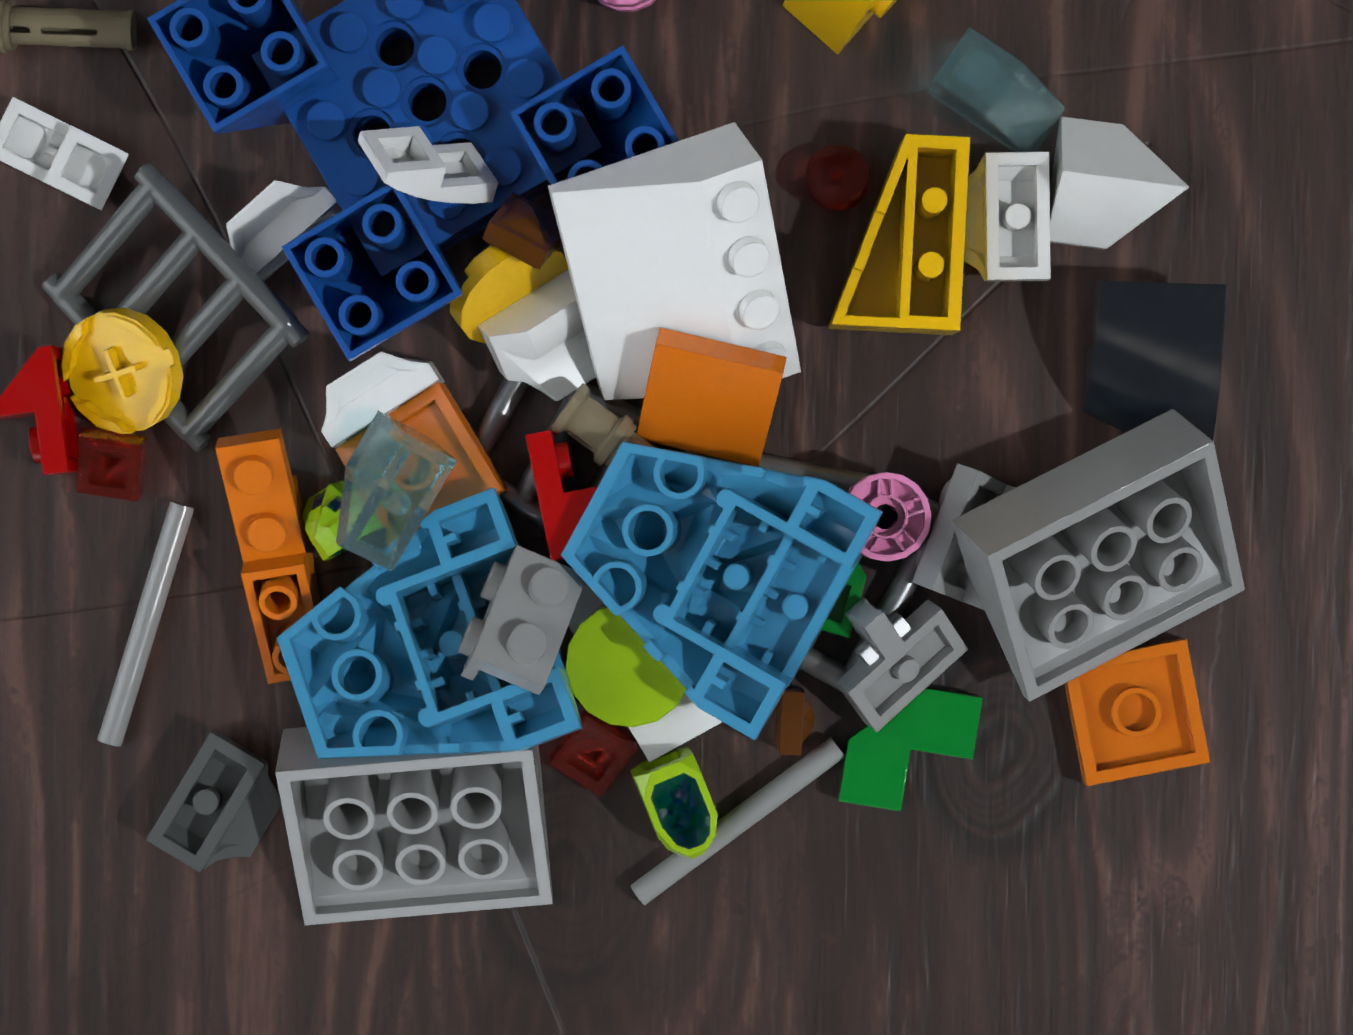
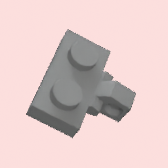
(897, 659)

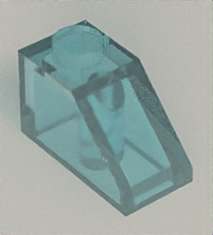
(996, 93)
(389, 489)

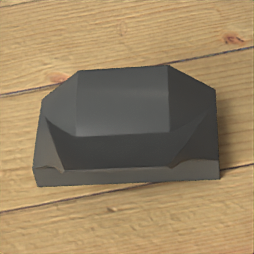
(218, 806)

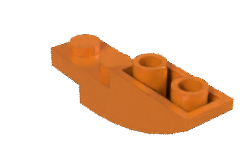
(271, 538)

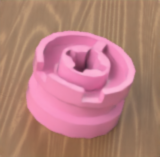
(912, 509)

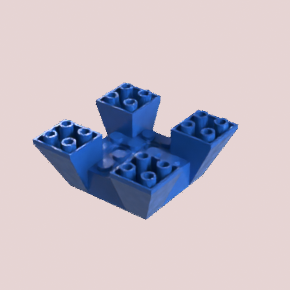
(384, 253)

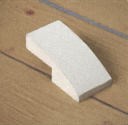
(59, 153)
(426, 170)

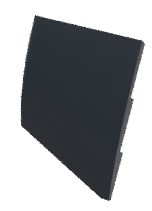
(1155, 353)

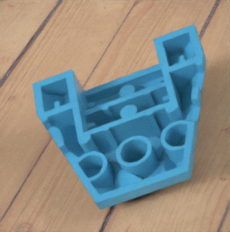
(720, 569)
(383, 661)

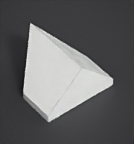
(1104, 183)

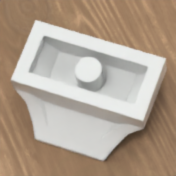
(1009, 217)
(275, 219)
(542, 340)
(374, 385)

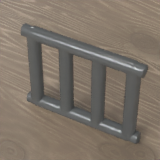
(239, 284)

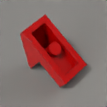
(42, 393)
(559, 509)

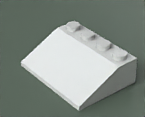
(676, 246)

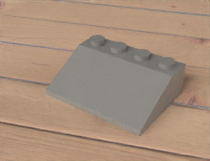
(1103, 552)
(413, 832)

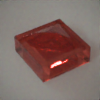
(111, 464)
(593, 754)

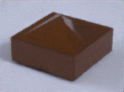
(524, 231)
(793, 721)

